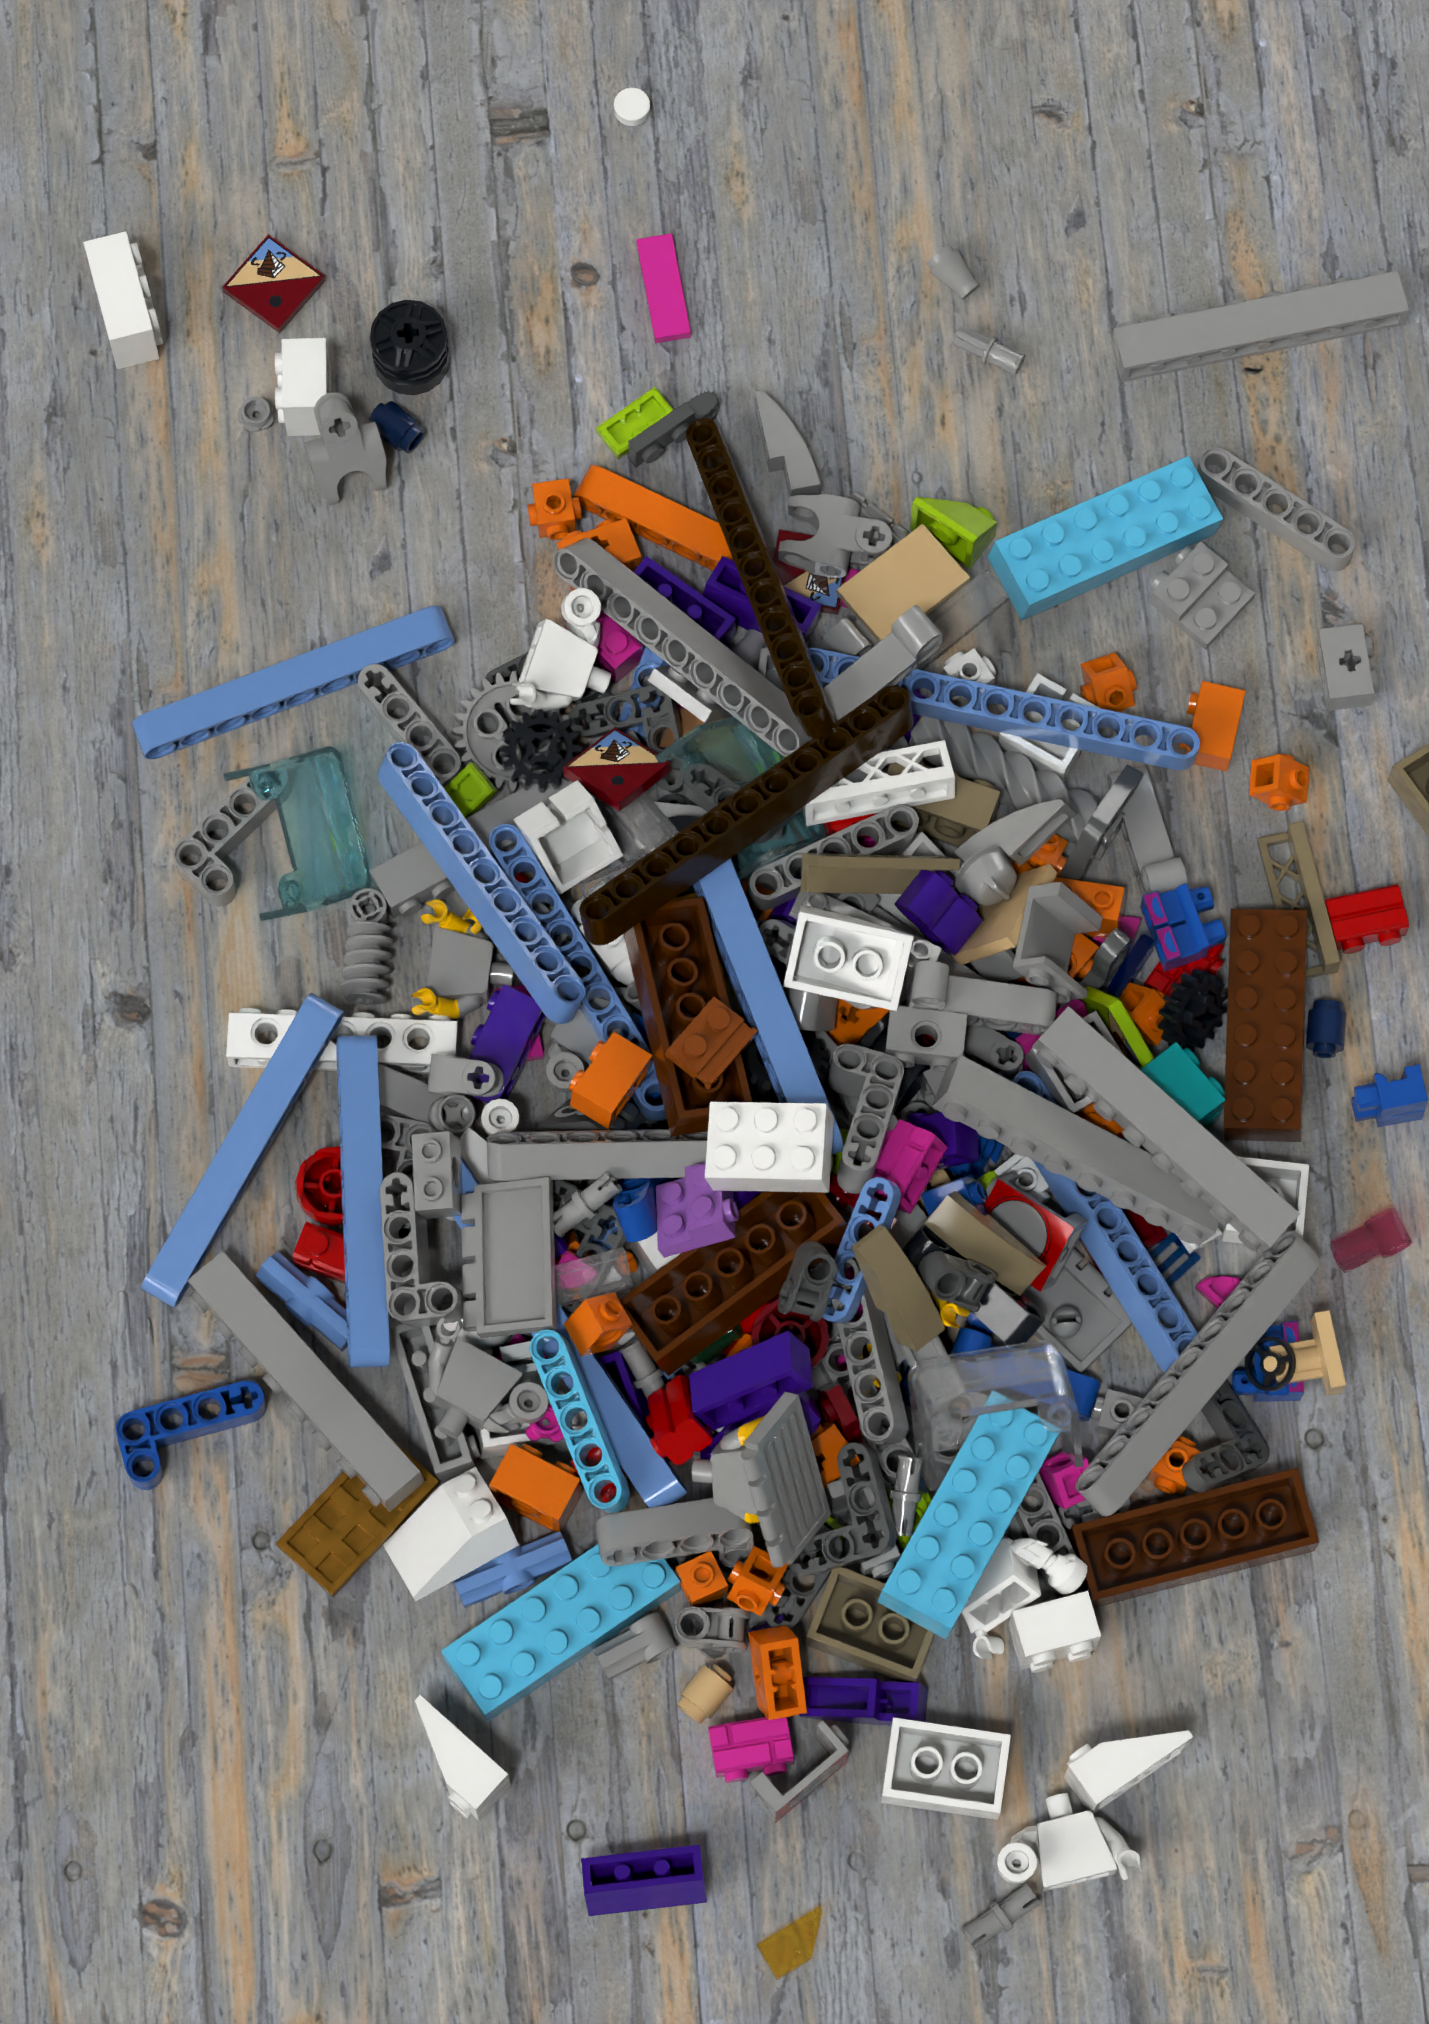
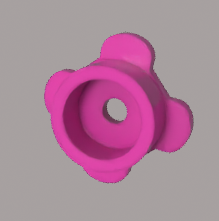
(552, 1431)

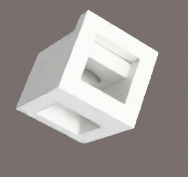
(1026, 1167)

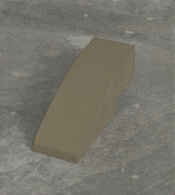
(984, 1241)
(897, 1289)

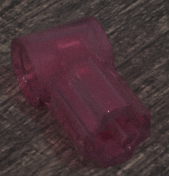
(1379, 1236)

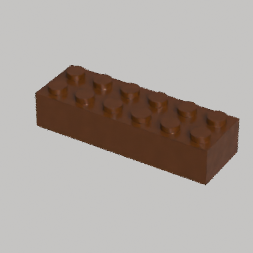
(674, 980)
(1265, 1025)
(723, 1283)
(1195, 1537)

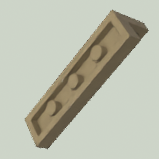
(867, 872)
(1310, 891)

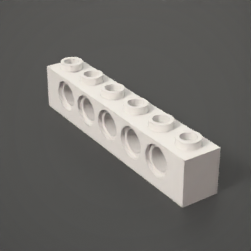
(249, 1023)

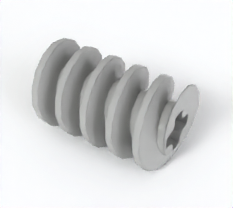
(364, 964)

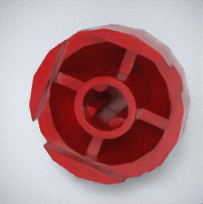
(320, 1187)

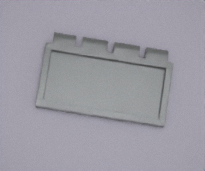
(511, 1256)
(1101, 1316)
(785, 1481)

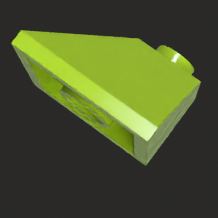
(956, 525)

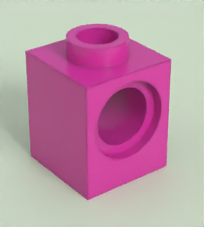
(1060, 1480)

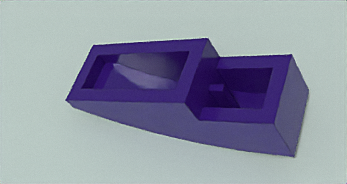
(864, 1700)

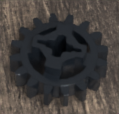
(529, 739)
(1193, 1010)

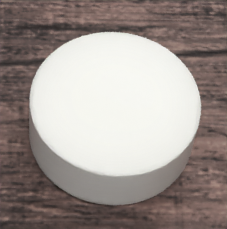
(632, 106)

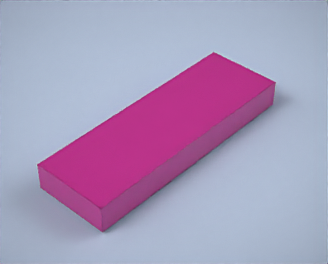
(663, 288)

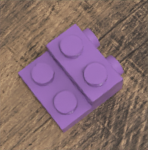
(693, 1213)

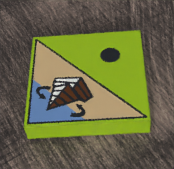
(1119, 1025)

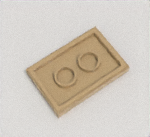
(904, 576)
(1003, 920)

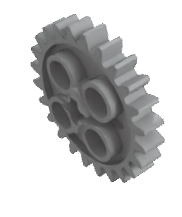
(482, 747)

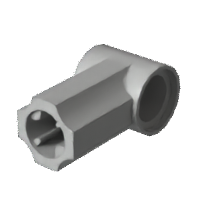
(644, 1642)

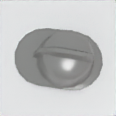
(987, 876)

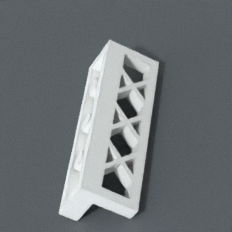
(885, 791)

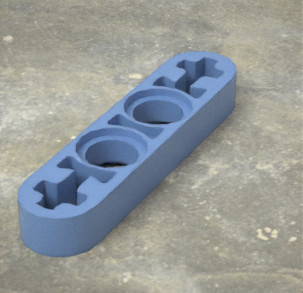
(865, 1201)

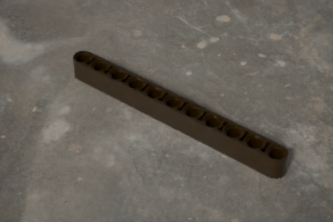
(760, 579)
(745, 816)

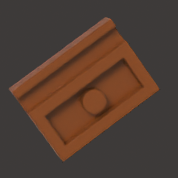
(711, 1043)

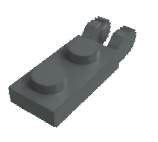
(672, 427)

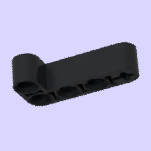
(1002, 1310)

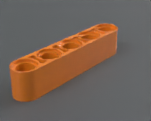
(653, 517)

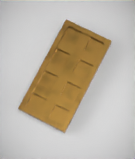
(346, 1529)

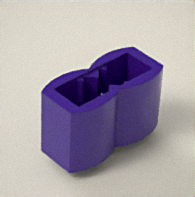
(939, 911)

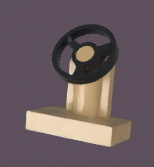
(1301, 1359)

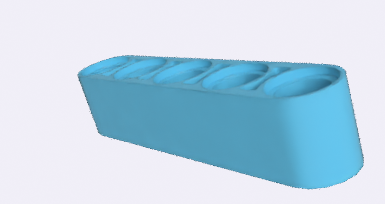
(566, 1407)

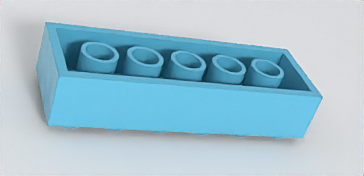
(1104, 538)
(967, 1519)
(554, 1627)

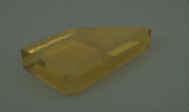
(791, 1945)

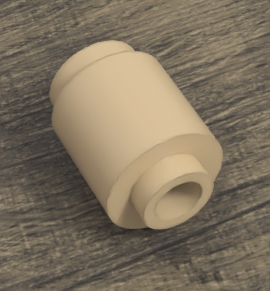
(705, 1693)

